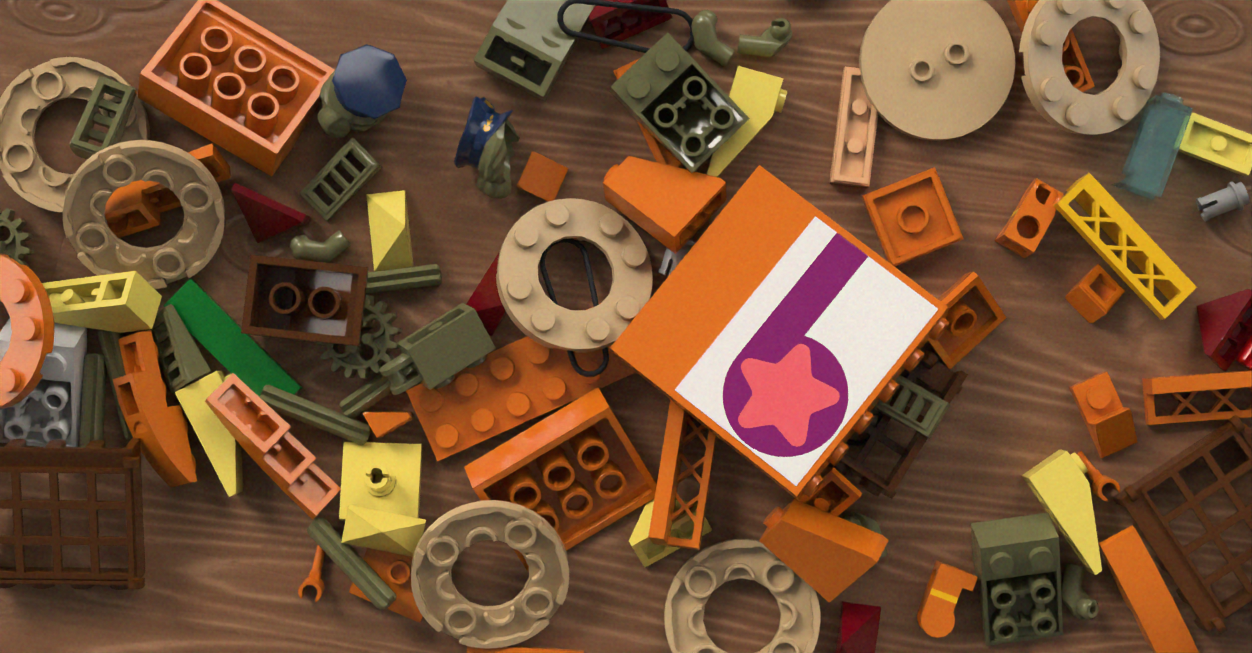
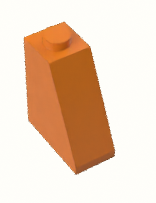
(664, 198)
(821, 546)

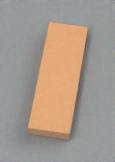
(854, 133)

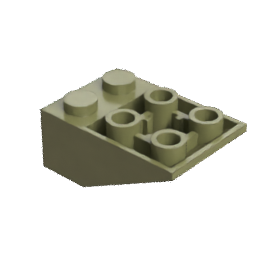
(529, 46)
(678, 103)
(1018, 578)

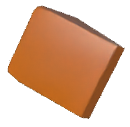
(542, 177)
(1094, 294)
(386, 421)

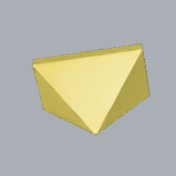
(389, 230)
(681, 528)
(382, 530)

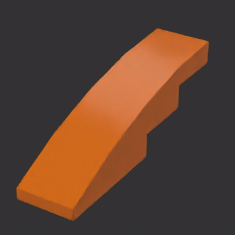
(141, 202)
(271, 446)
(1146, 593)

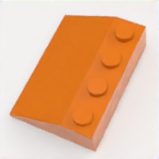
(235, 84)
(569, 470)

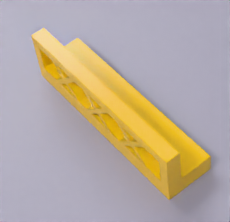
(1131, 242)

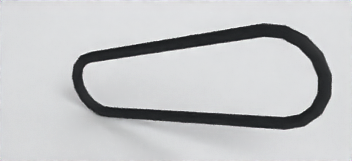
(566, 4)
(594, 299)

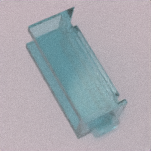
(1155, 146)

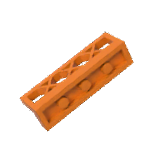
(1193, 384)
(670, 477)

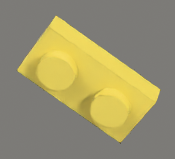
(1218, 144)

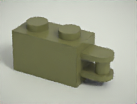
(440, 351)

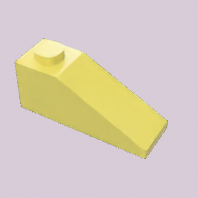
(758, 98)
(105, 302)
(216, 440)
(1067, 498)

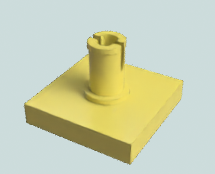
(381, 477)

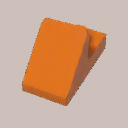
(1104, 415)
(834, 493)

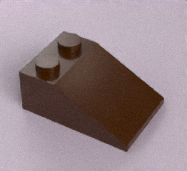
(304, 300)

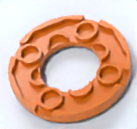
(31, 330)

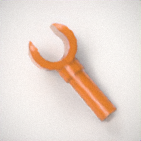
(1098, 479)
(315, 575)

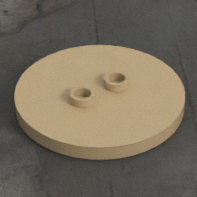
(937, 66)

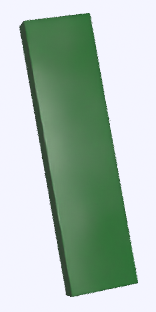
(224, 340)

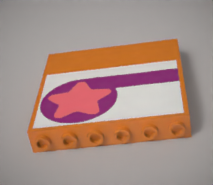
(781, 333)

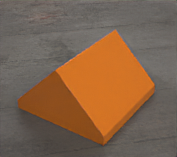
(971, 317)

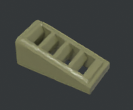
(90, 116)
(351, 147)
(177, 350)
(932, 417)

